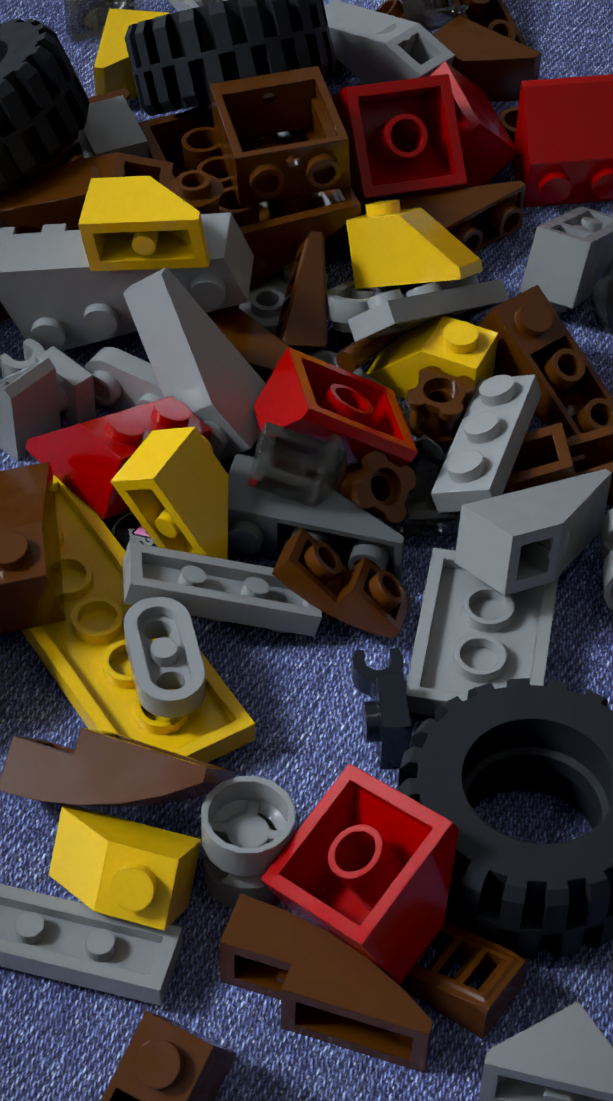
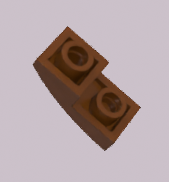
(357, 596)

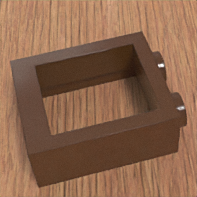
(298, 103)

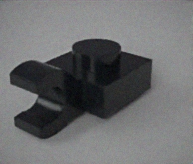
(387, 716)

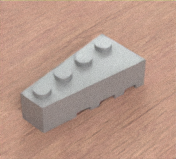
(66, 306)

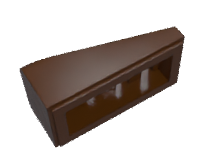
(304, 310)
(452, 997)

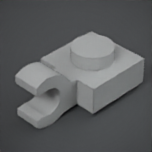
(73, 381)

